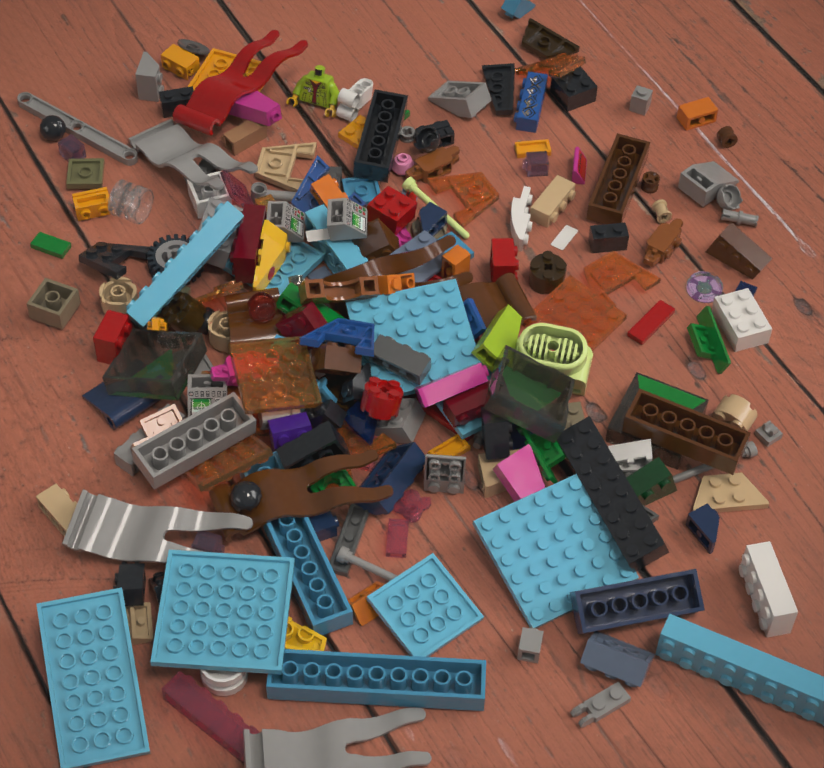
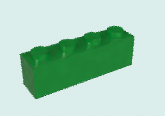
(290, 300)

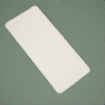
(317, 235)
(564, 237)

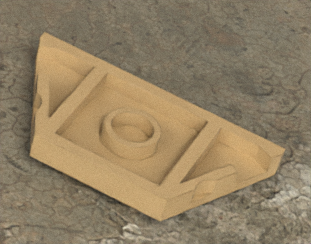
(729, 493)

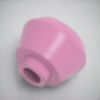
(402, 163)

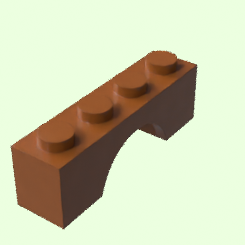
(335, 292)

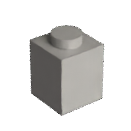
(641, 100)
(530, 645)

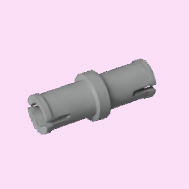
(739, 217)

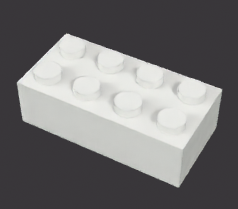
(768, 589)

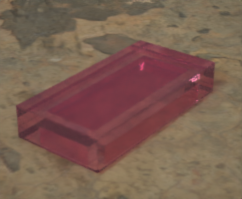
(397, 538)

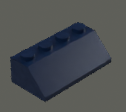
(395, 469)

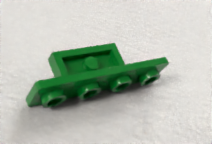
(708, 340)
(546, 453)

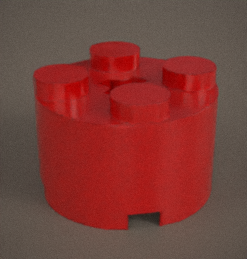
(381, 398)

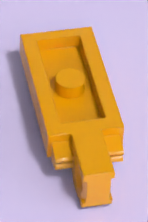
(157, 324)

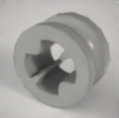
(407, 134)

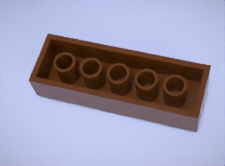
(618, 180)
(686, 431)

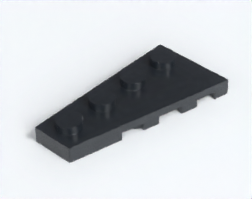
(501, 84)

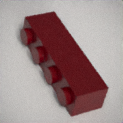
(466, 405)

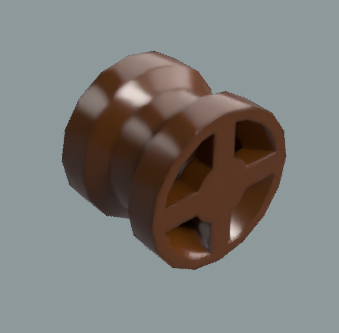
(727, 137)
(650, 182)

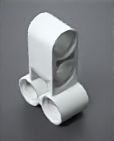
(354, 99)

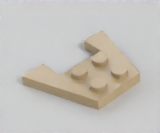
(277, 164)

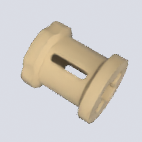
(661, 210)

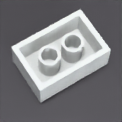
(741, 320)

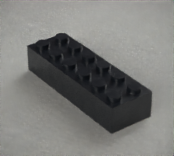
(380, 136)

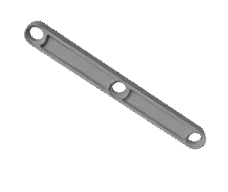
(86, 134)

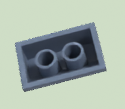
(428, 269)
(617, 659)

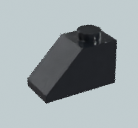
(354, 385)

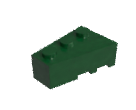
(652, 482)

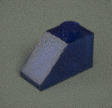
(361, 422)

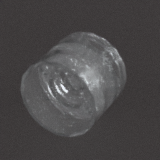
(130, 201)

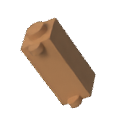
(244, 136)

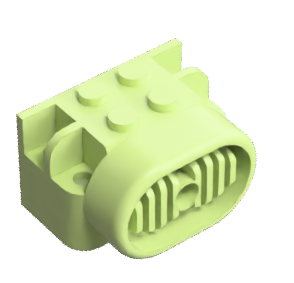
(571, 352)

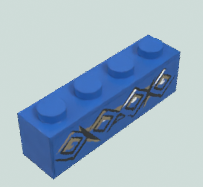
(531, 102)

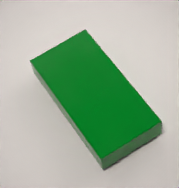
(50, 245)

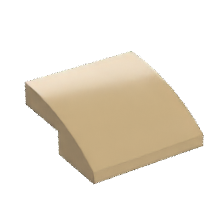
(140, 623)

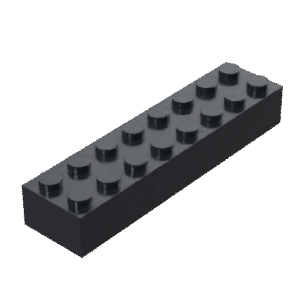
(612, 494)

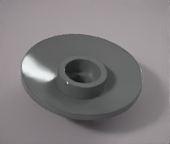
(193, 47)

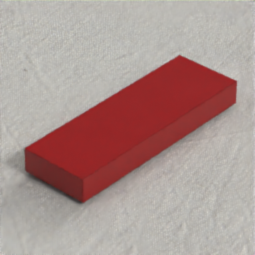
(651, 322)

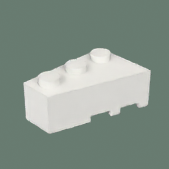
(632, 455)

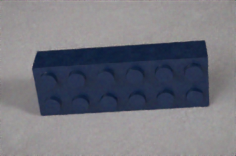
(637, 601)

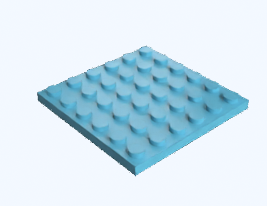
(428, 321)
(551, 548)
(223, 612)

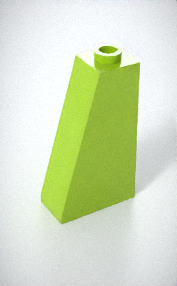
(501, 332)

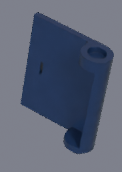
(117, 409)

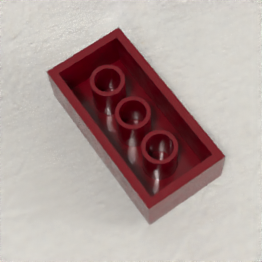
(248, 243)

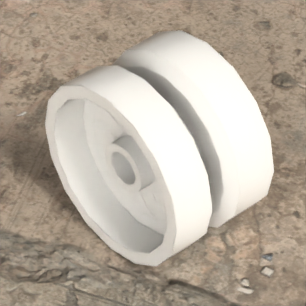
(223, 682)

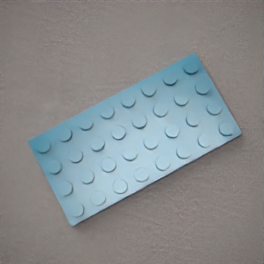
(92, 679)

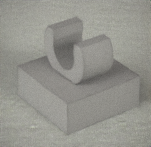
(768, 433)

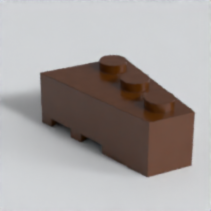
(739, 252)

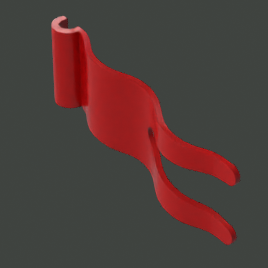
(217, 94)

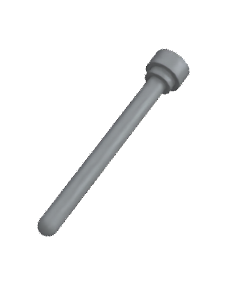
(750, 451)
(347, 556)

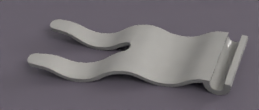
(173, 147)
(138, 532)
(326, 744)

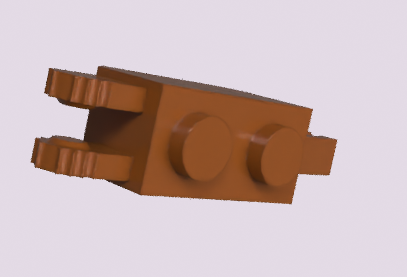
(434, 164)
(662, 242)

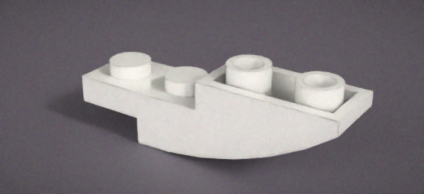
(520, 218)

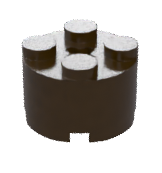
(546, 272)
(184, 313)

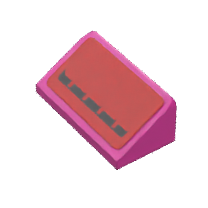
(579, 167)

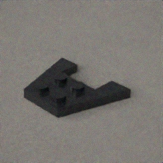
(107, 256)

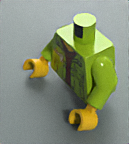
(317, 89)

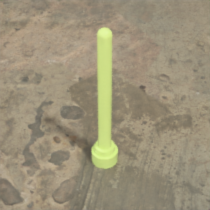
(411, 186)

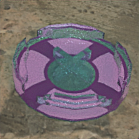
(704, 287)

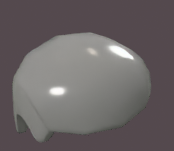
(729, 197)

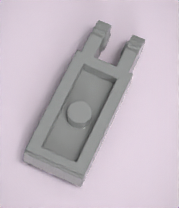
(602, 704)

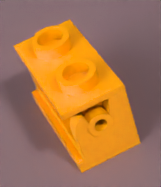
(180, 61)
(91, 203)

